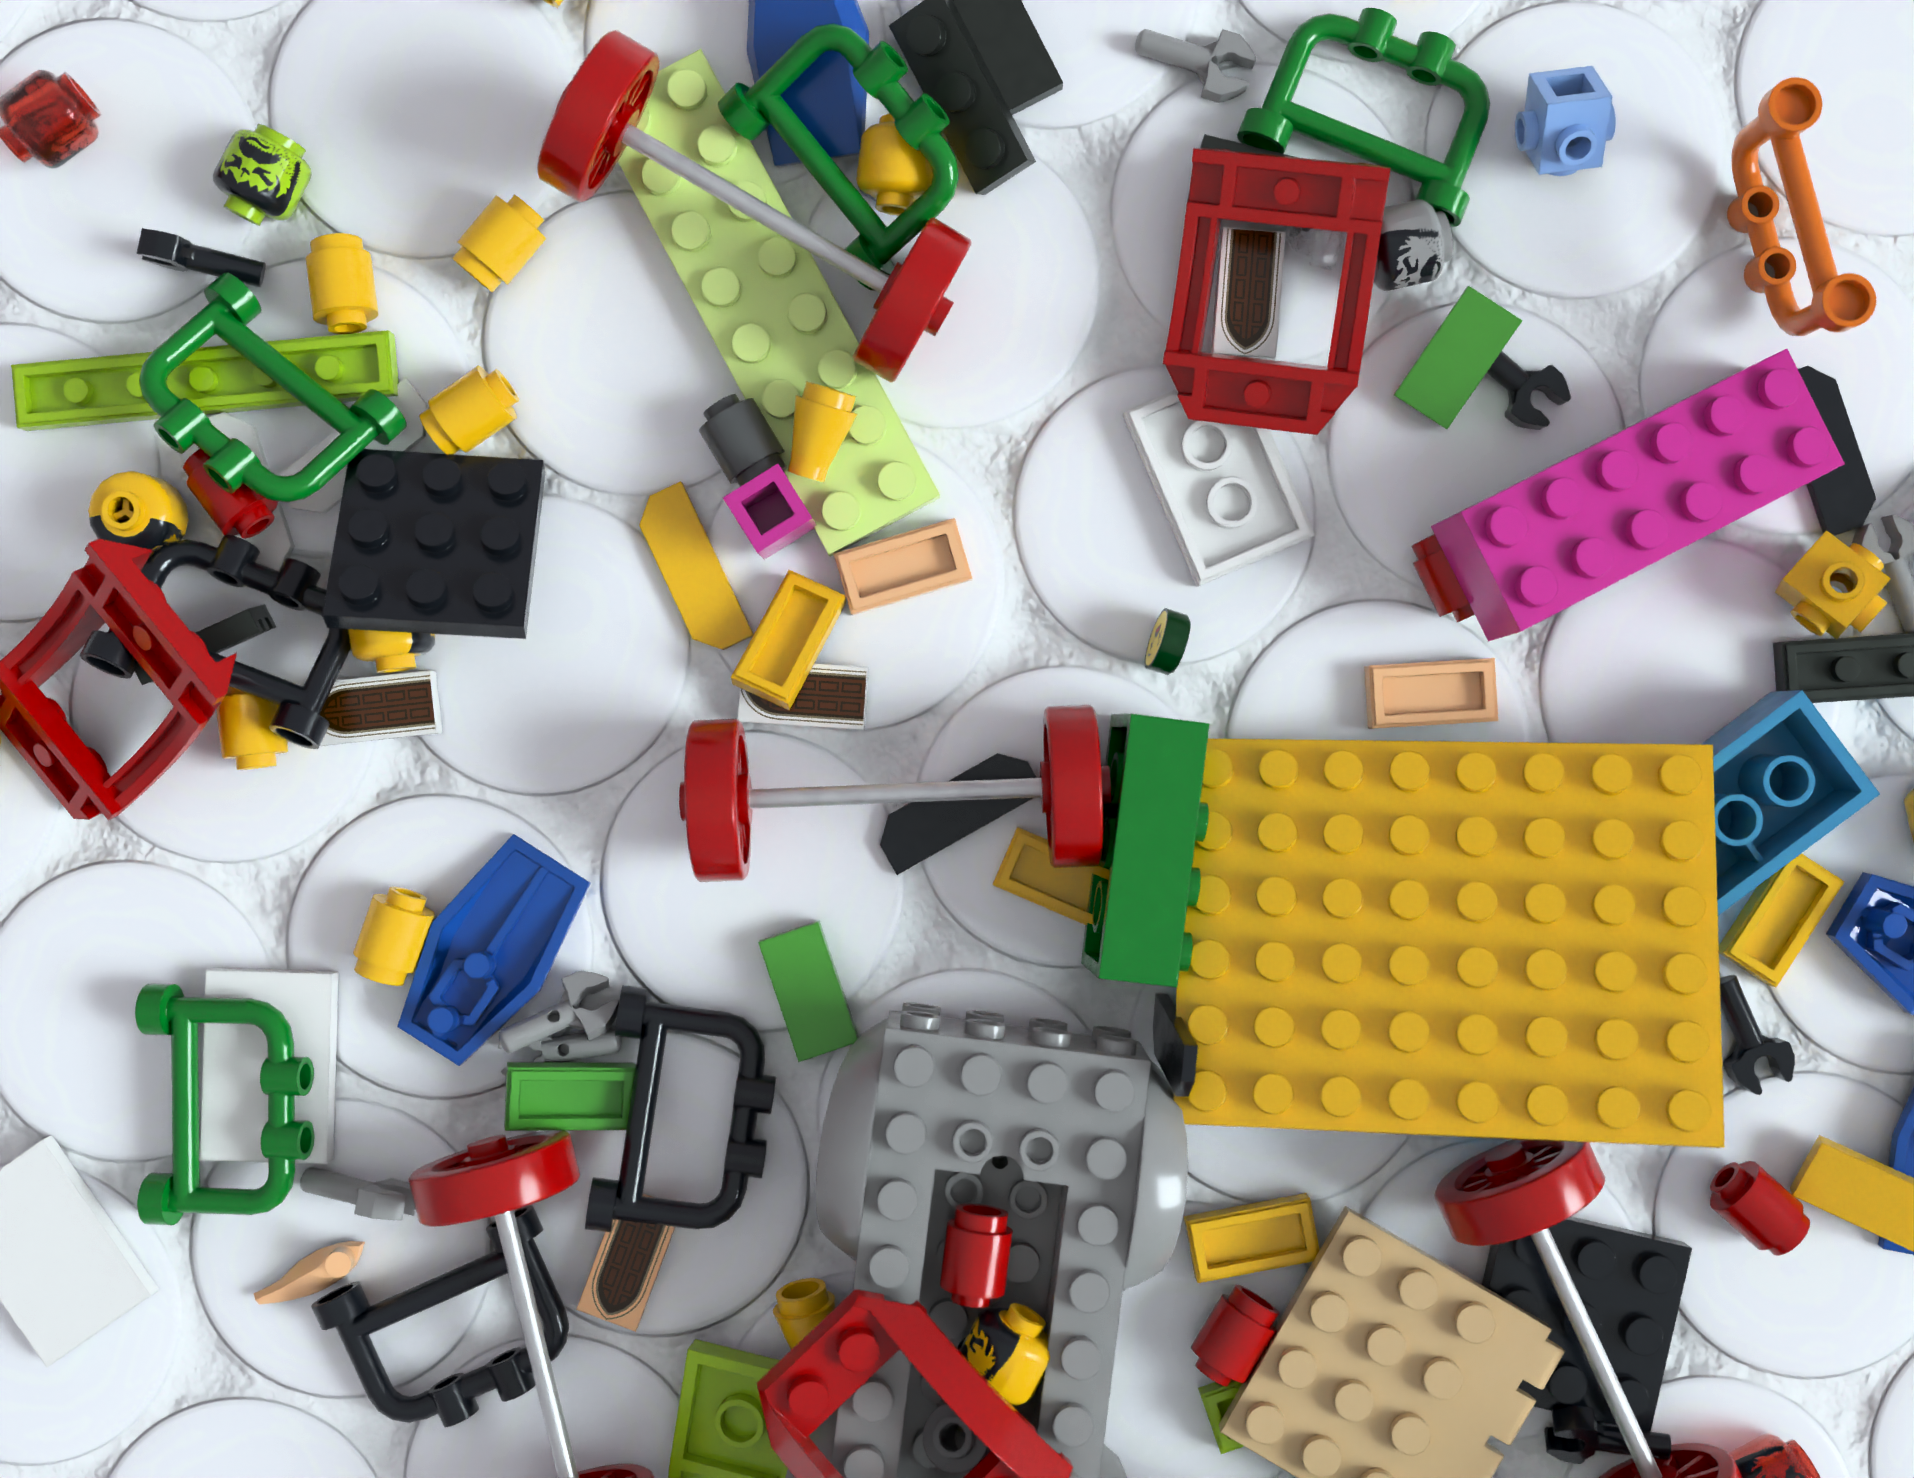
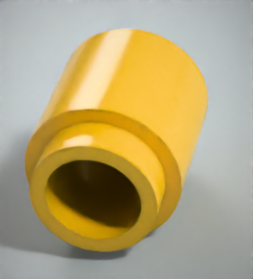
(500, 242)
(341, 283)
(470, 410)
(246, 732)
(392, 936)

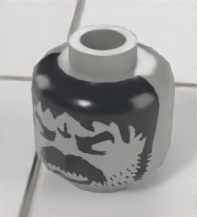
(1412, 245)

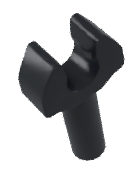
(180, 255)
(1520, 386)
(1750, 1041)
(1578, 1436)

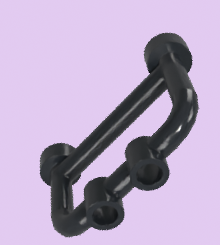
(293, 587)
(744, 1154)
(455, 1395)

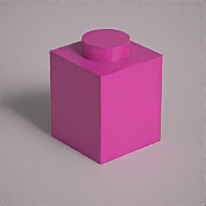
(770, 512)

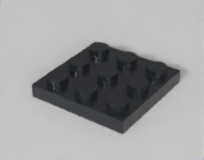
(435, 544)
(1630, 1293)

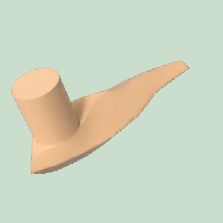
(313, 1273)

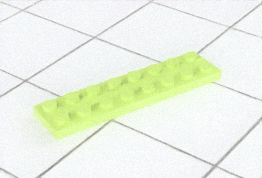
(771, 309)

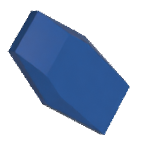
(827, 92)
(1878, 935)
(491, 949)

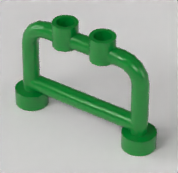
(1373, 41)
(918, 122)
(231, 461)
(166, 1196)

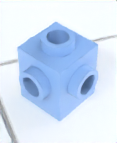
(1565, 120)

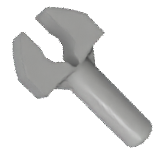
(1202, 60)
(1895, 563)
(565, 1014)
(574, 1047)
(372, 1199)

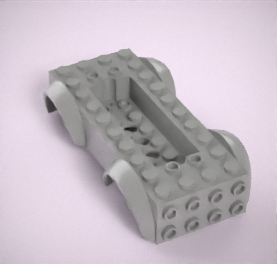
(1022, 1119)

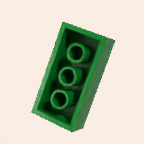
(1149, 851)

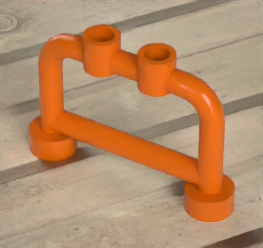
(1837, 300)

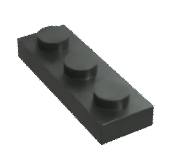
(960, 82)

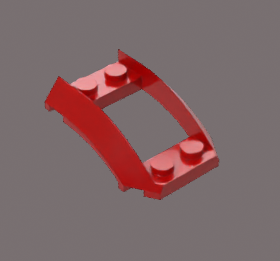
(1284, 194)
(176, 659)
(854, 1346)

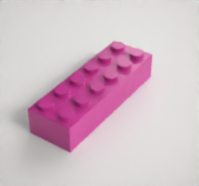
(1637, 496)

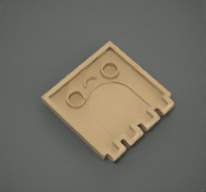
(1390, 1367)

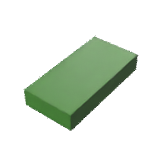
(1457, 357)
(809, 991)
(568, 1095)

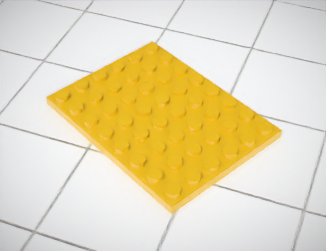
(1457, 941)

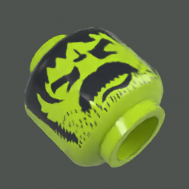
(262, 174)

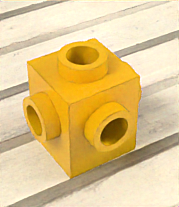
(1834, 564)

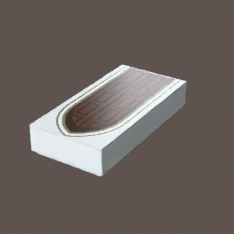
(1248, 293)
(828, 699)
(382, 708)

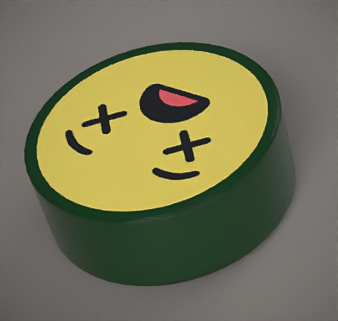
(1167, 641)

